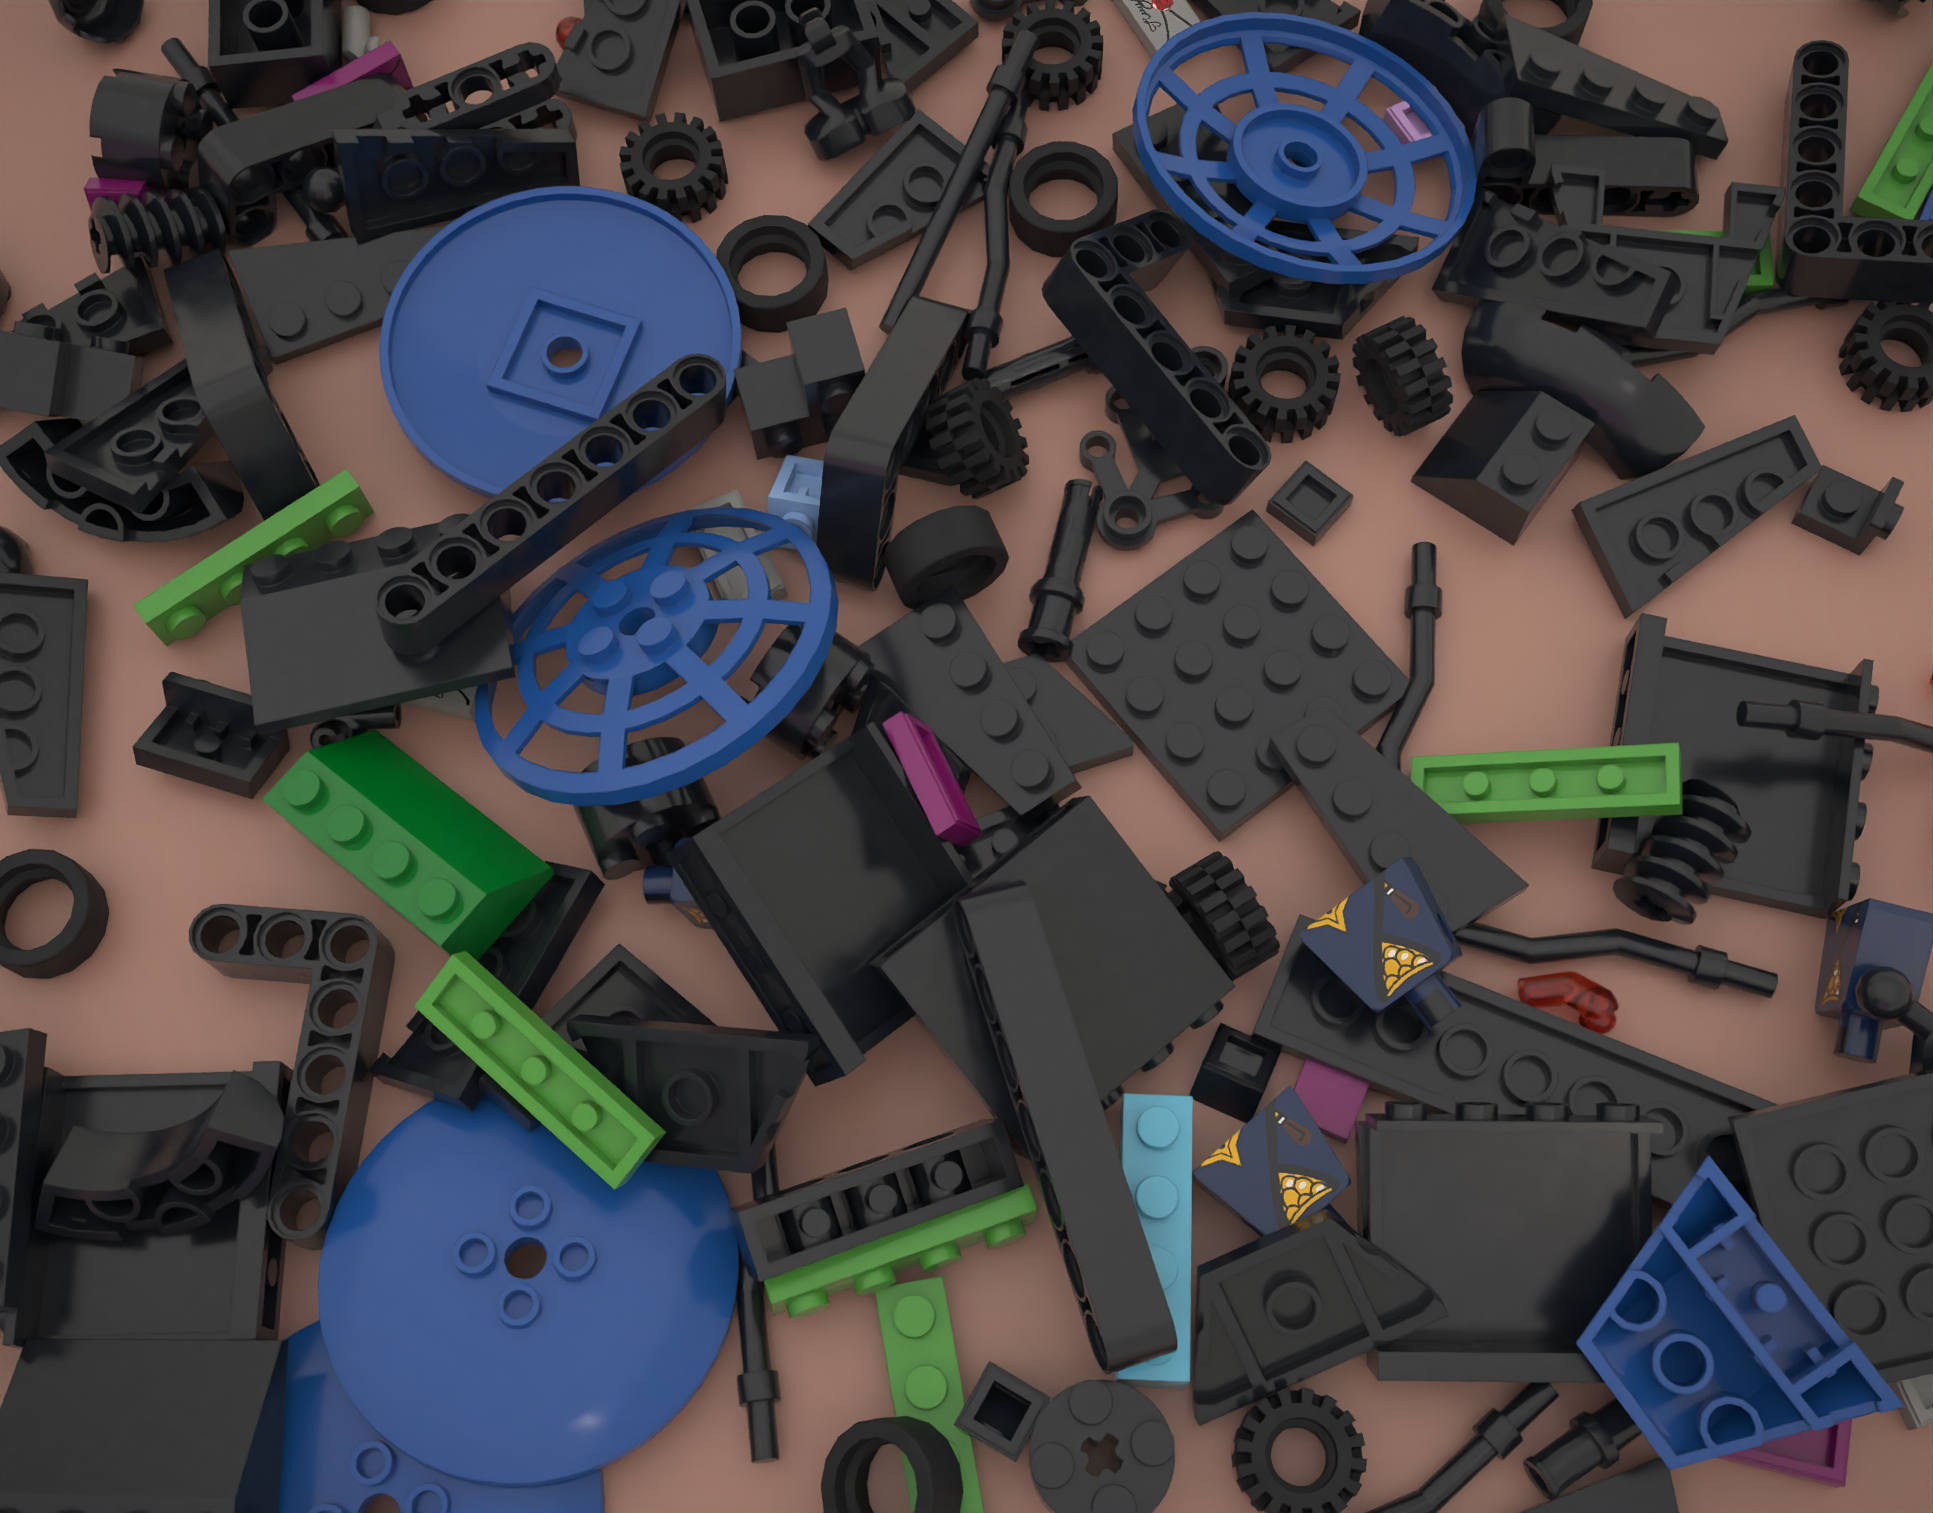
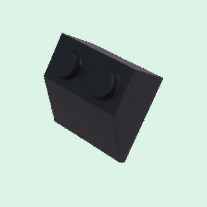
(1504, 458)

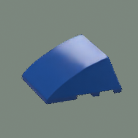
(1723, 1338)

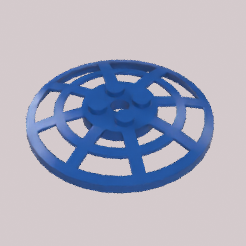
(1327, 155)
(674, 629)

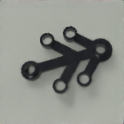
(1153, 468)

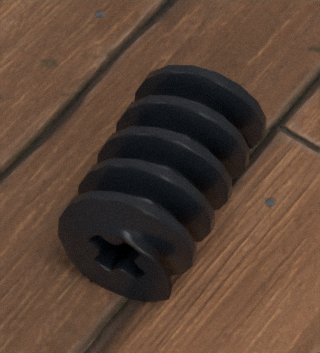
(154, 225)
(1683, 855)

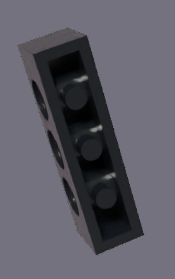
(875, 1198)

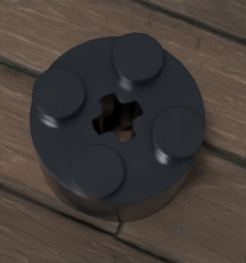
(148, 129)
(838, 685)
(644, 830)
(1088, 1415)

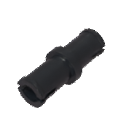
(1588, 1444)

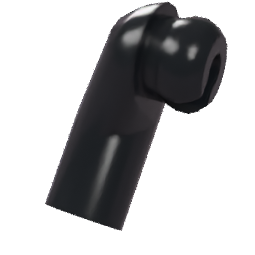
(351, 725)

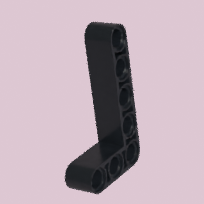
(1816, 245)
(1104, 306)
(234, 382)
(878, 435)
(320, 1045)

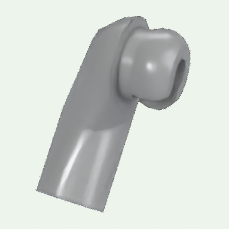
(356, 33)

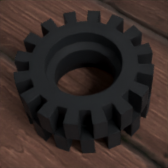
(1062, 30)
(670, 142)
(1289, 355)
(1878, 372)
(1402, 376)
(977, 438)
(1226, 914)
(1328, 1423)

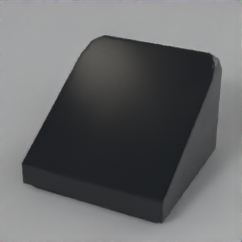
(1234, 1073)
(1002, 1411)

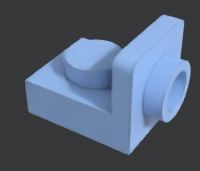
(797, 494)

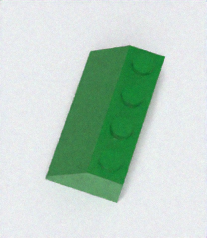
(410, 841)

